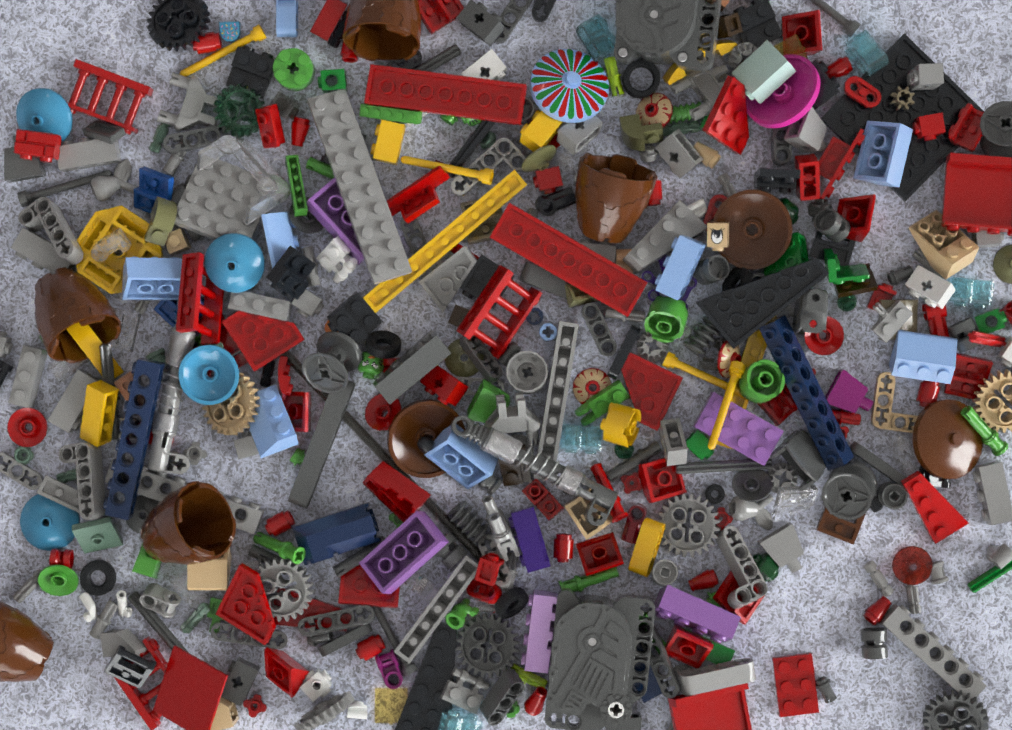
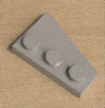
(448, 277)

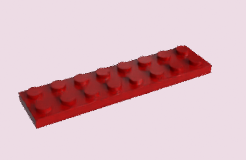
(445, 94)
(568, 260)

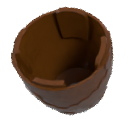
(383, 29)
(611, 195)
(71, 299)
(189, 526)
(22, 646)

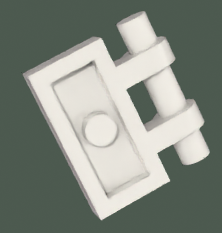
(332, 256)

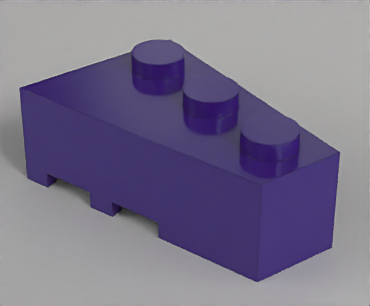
(529, 539)

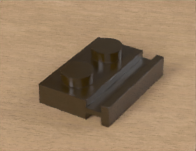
(852, 288)
(514, 475)

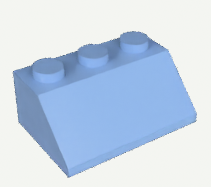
(883, 153)
(279, 234)
(680, 266)
(151, 278)
(923, 357)
(272, 425)
(461, 458)

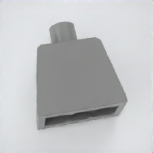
(807, 133)
(783, 547)

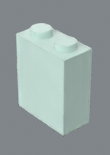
(763, 72)

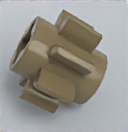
(902, 93)

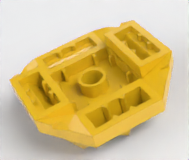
(110, 272)

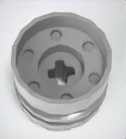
(524, 361)

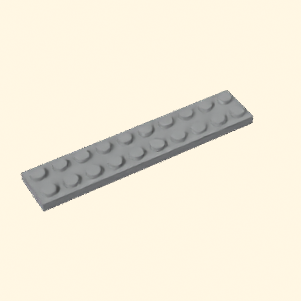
(359, 186)

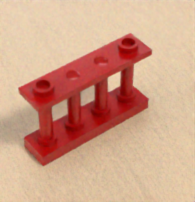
(121, 85)
(189, 301)
(485, 301)
(139, 700)

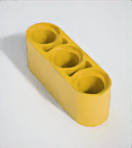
(646, 547)

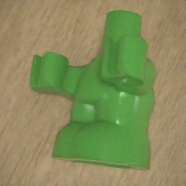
(458, 613)

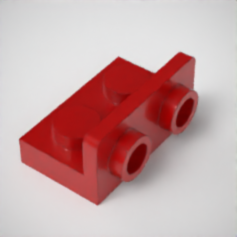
(270, 126)

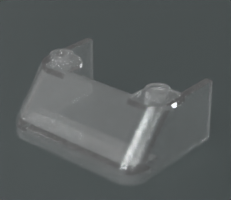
(270, 183)

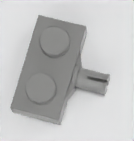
(890, 319)

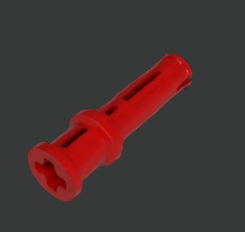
(617, 511)

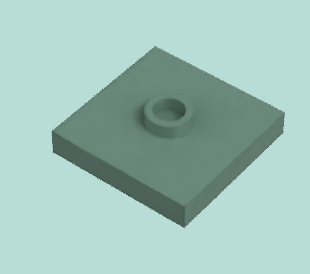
(97, 535)

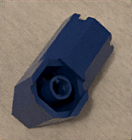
(337, 532)

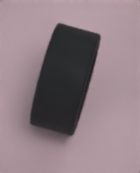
(641, 64)

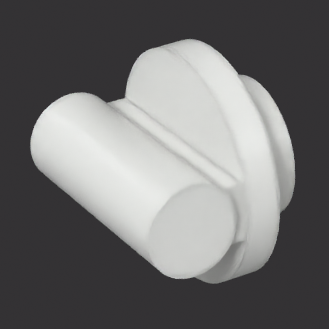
(698, 208)
(357, 710)

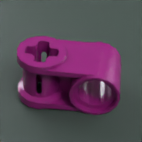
(389, 667)

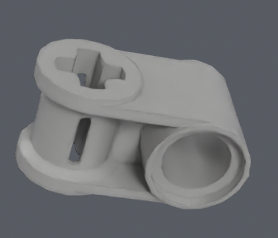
(158, 599)

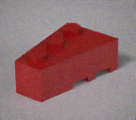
(396, 491)

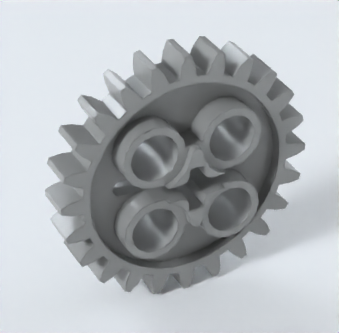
(706, 527)
(289, 604)
(324, 711)

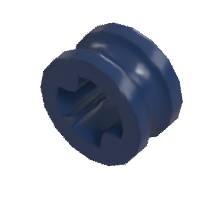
(540, 314)

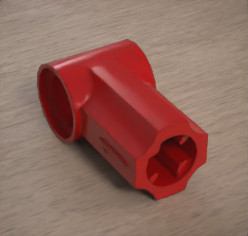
(936, 320)

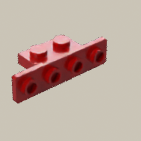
(834, 158)
(418, 196)

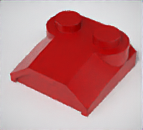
(660, 480)

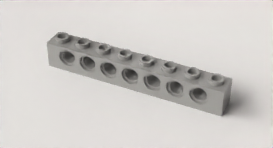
(557, 390)
(155, 491)

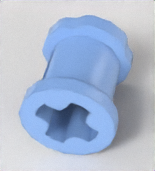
(552, 336)

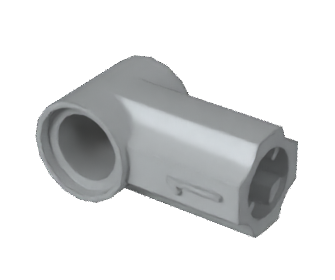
(999, 555)

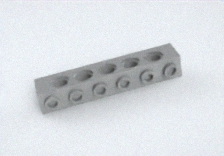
(437, 609)
(892, 621)

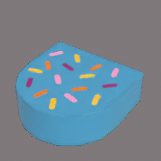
(230, 31)

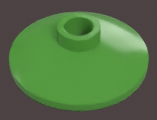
(58, 580)

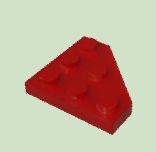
(728, 117)
(261, 337)
(649, 388)
(247, 605)

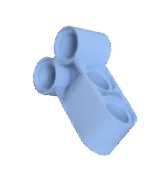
(286, 18)

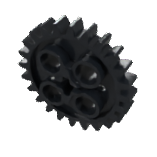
(176, 17)

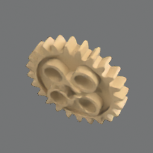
(236, 411)
(992, 413)

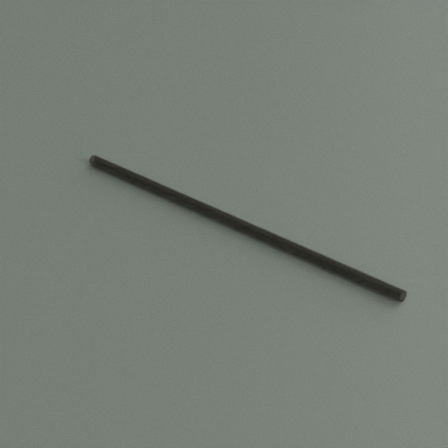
(384, 456)

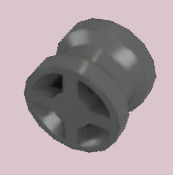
(491, 484)

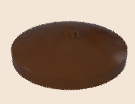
(757, 228)
(411, 423)
(946, 440)

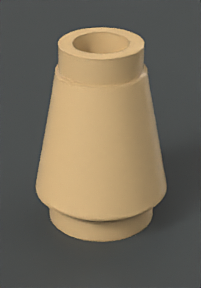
(709, 155)

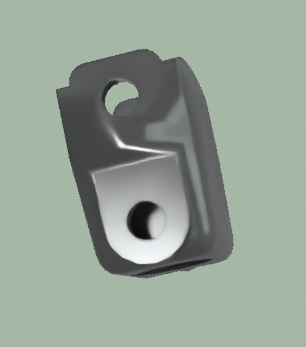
(808, 307)
(802, 456)

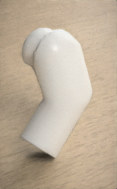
(122, 604)
(90, 606)

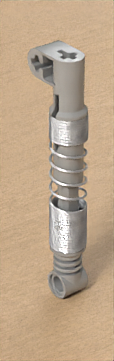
(167, 416)

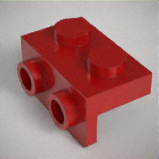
(967, 130)

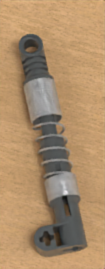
(509, 450)

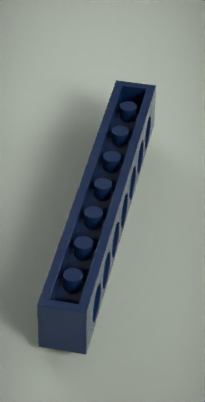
(806, 393)
(114, 506)

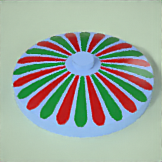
(569, 86)

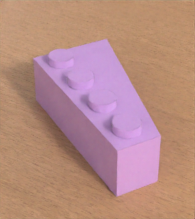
(540, 631)

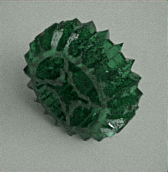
(226, 103)

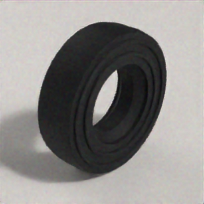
(734, 275)
(383, 352)
(85, 577)
(511, 602)

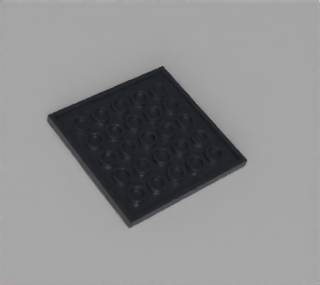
(923, 157)

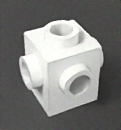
(311, 689)

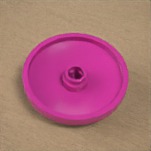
(791, 99)

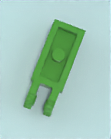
(600, 402)

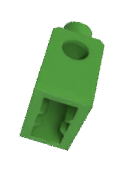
(485, 402)
(146, 565)

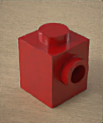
(929, 126)
(548, 180)

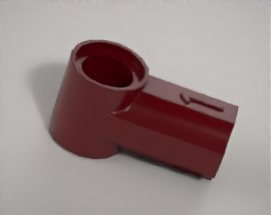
(633, 524)

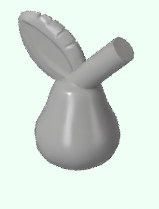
(105, 186)
(742, 510)

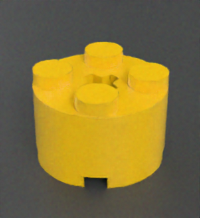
(620, 424)

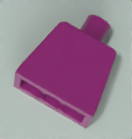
(848, 393)

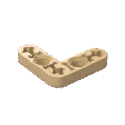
(889, 416)

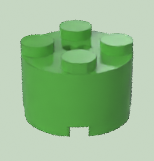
(287, 60)
(666, 319)
(770, 376)

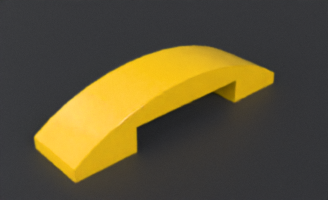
(674, 73)
(90, 345)

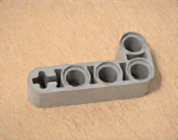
(479, 164)
(48, 215)
(89, 477)
(737, 567)
(715, 676)

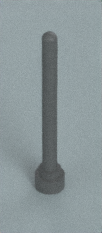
(849, 25)
(26, 198)
(407, 668)

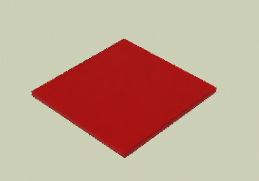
(189, 691)

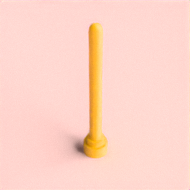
(255, 35)
(485, 175)
(672, 361)
(736, 371)

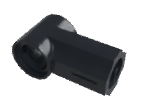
(557, 200)

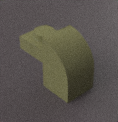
(636, 135)
(162, 221)

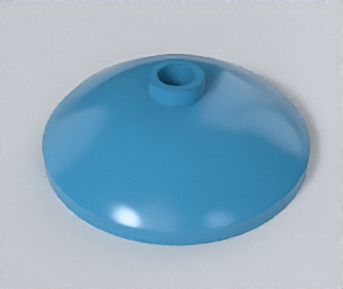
(49, 108)
(244, 254)
(195, 377)
(57, 533)

